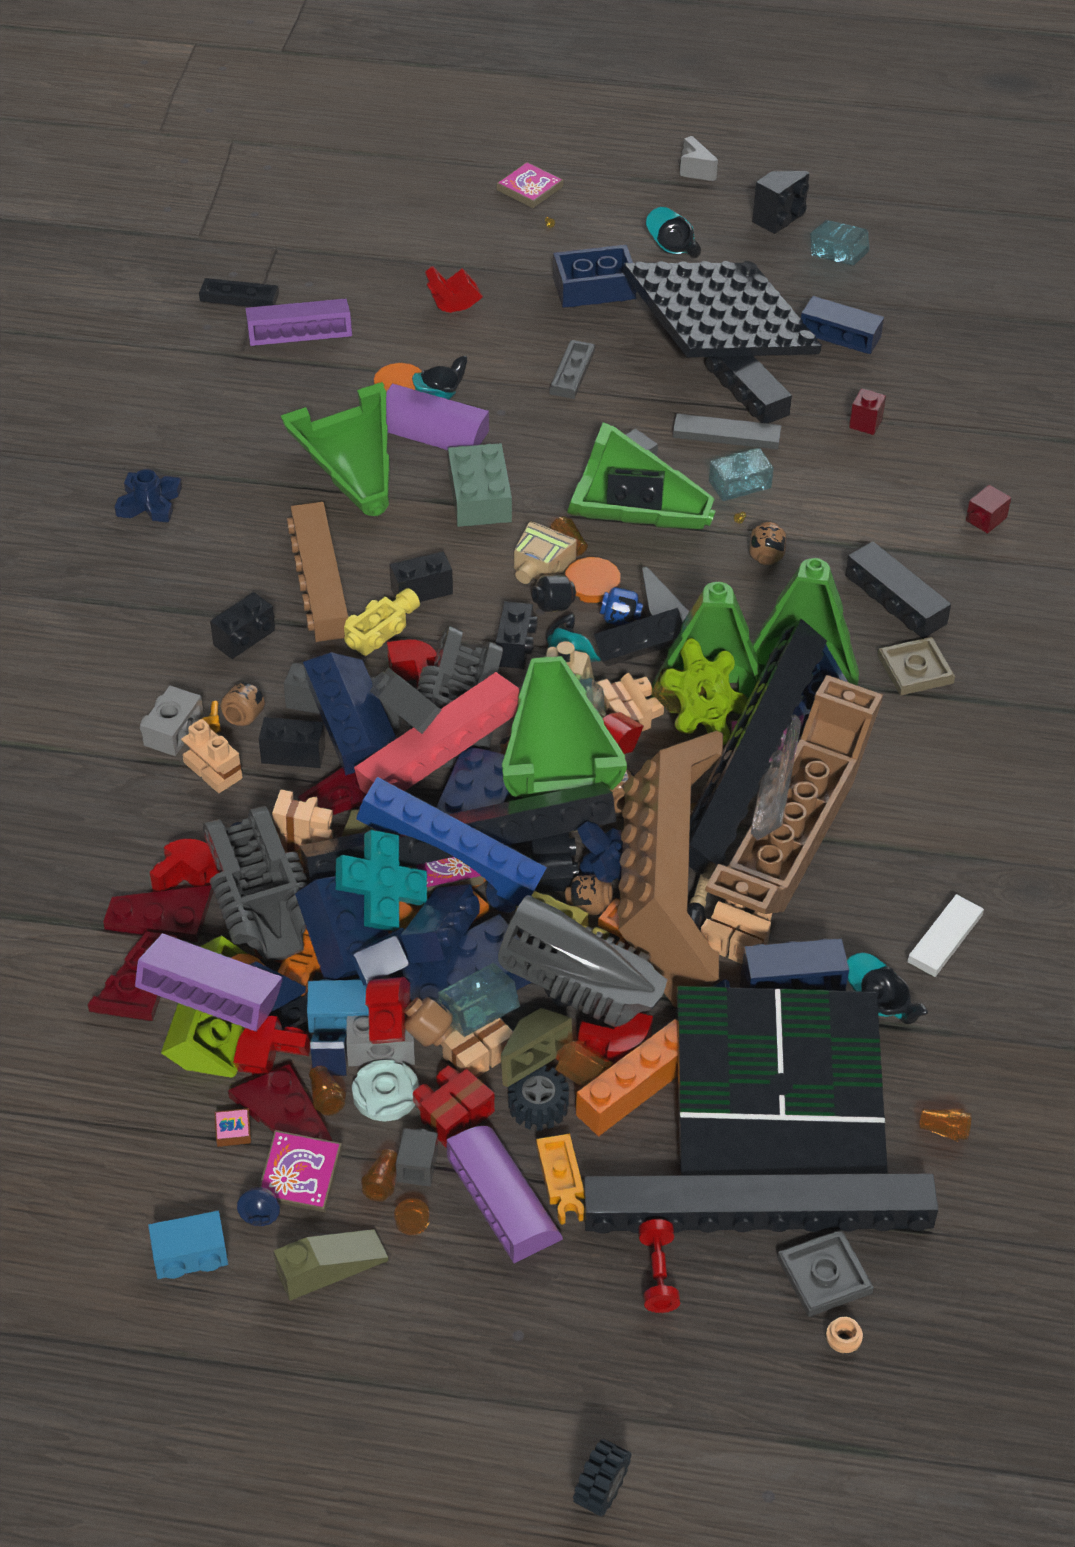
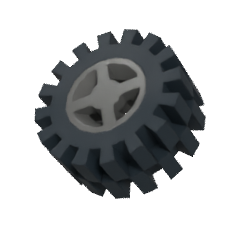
(526, 1098)
(602, 1477)

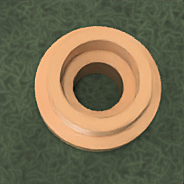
(846, 1326)

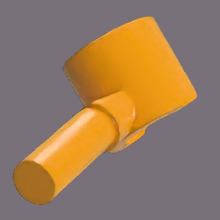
(213, 719)

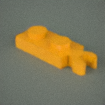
(561, 1175)

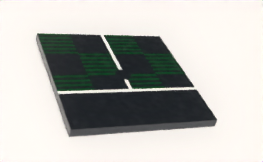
(779, 1082)

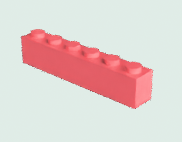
(450, 733)

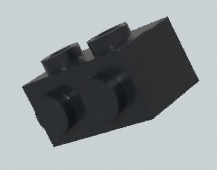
(636, 488)
(425, 575)
(242, 625)
(515, 634)
(292, 742)

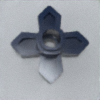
(148, 494)
(604, 852)

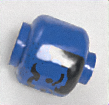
(620, 606)

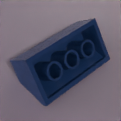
(348, 708)

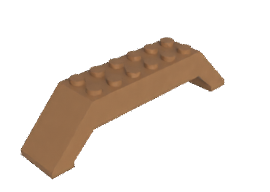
(824, 769)
(657, 863)

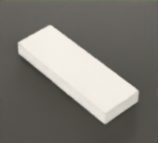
(945, 935)

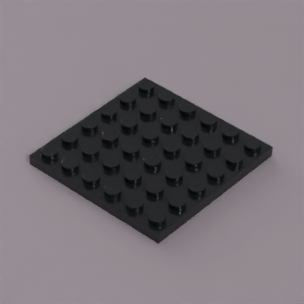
(721, 309)

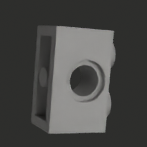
(171, 719)
(362, 1051)

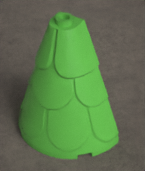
(350, 448)
(683, 501)
(815, 599)
(718, 627)
(558, 736)

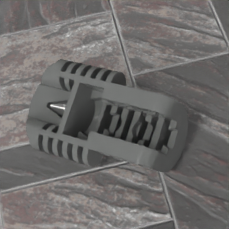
(457, 673)
(257, 885)
(584, 968)

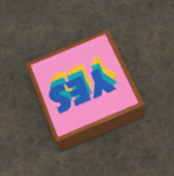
(232, 1127)

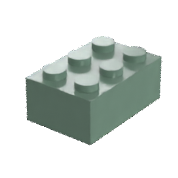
(479, 485)

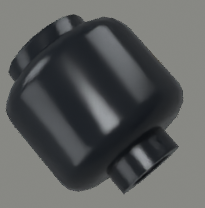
(553, 593)

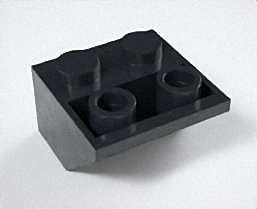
(780, 199)

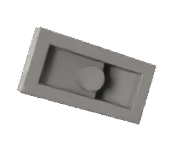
(697, 161)

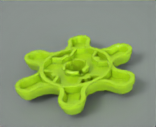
(715, 679)

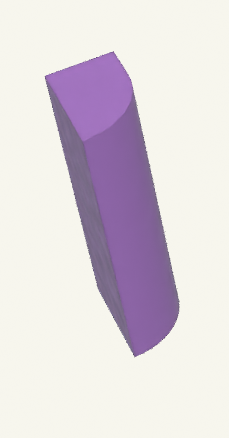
(298, 322)
(434, 419)
(208, 981)
(501, 1192)

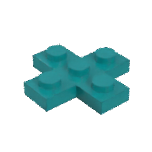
(381, 880)

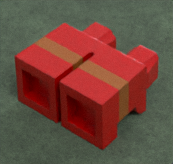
(456, 1105)

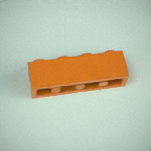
(629, 1081)

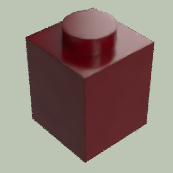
(867, 411)
(988, 509)

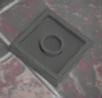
(825, 1273)

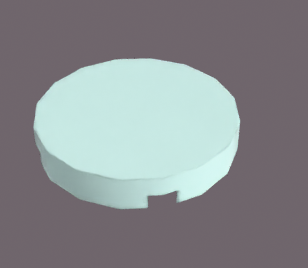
(384, 1090)

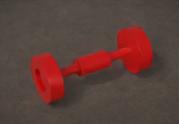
(661, 1297)

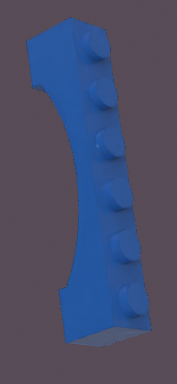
(399, 812)

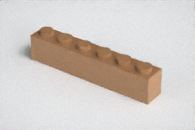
(319, 571)

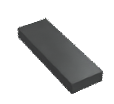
(572, 369)

